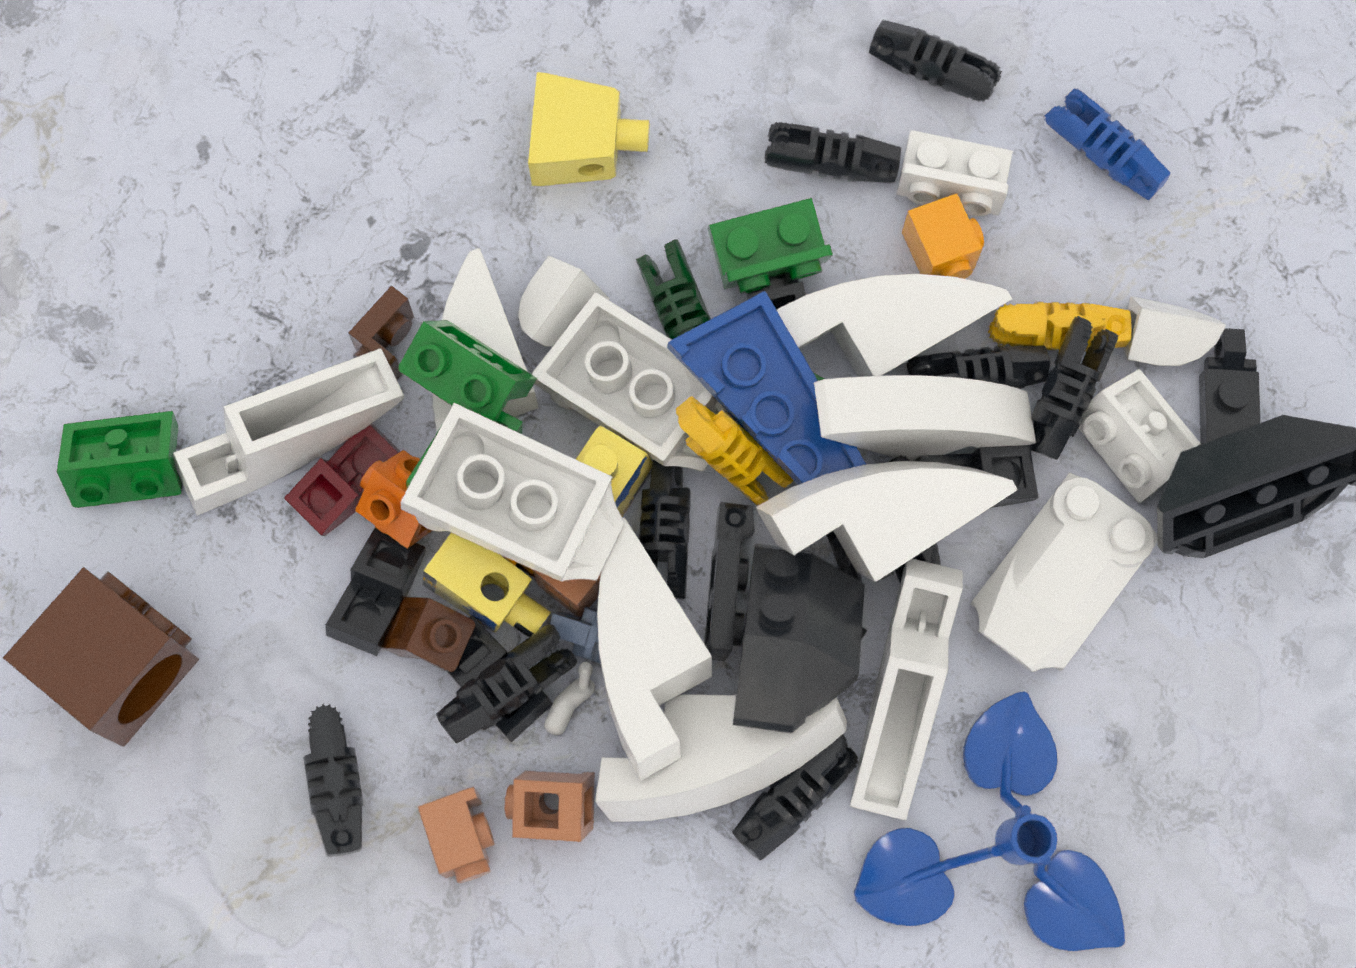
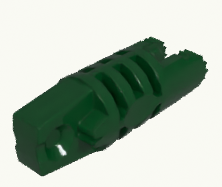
(678, 299)

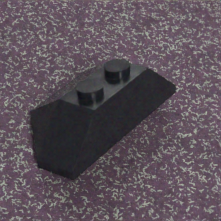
(1253, 484)
(797, 639)

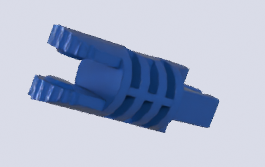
(1108, 144)

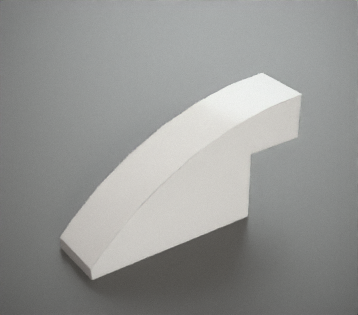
(478, 311)
(890, 316)
(922, 414)
(286, 429)
(882, 510)
(645, 653)
(907, 689)
(716, 760)

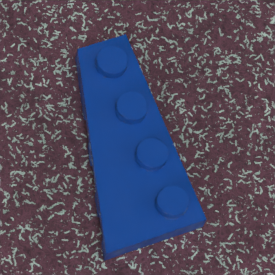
(765, 385)

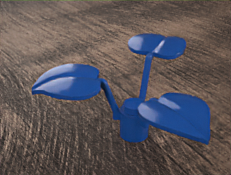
(1072, 901)

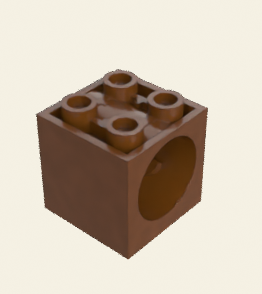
(103, 655)

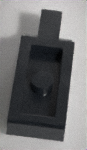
(1228, 388)
(727, 576)

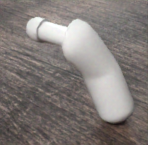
(569, 700)

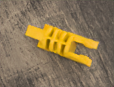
(1048, 323)
(729, 449)

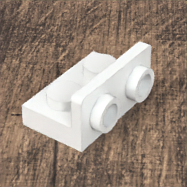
(947, 166)
(1136, 434)

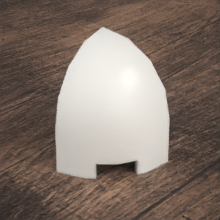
(554, 300)
(1169, 333)

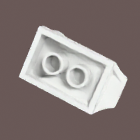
(624, 381)
(515, 498)
(1063, 574)

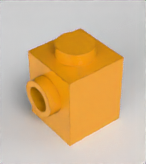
(943, 238)

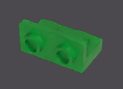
(769, 245)
(463, 369)
(119, 459)

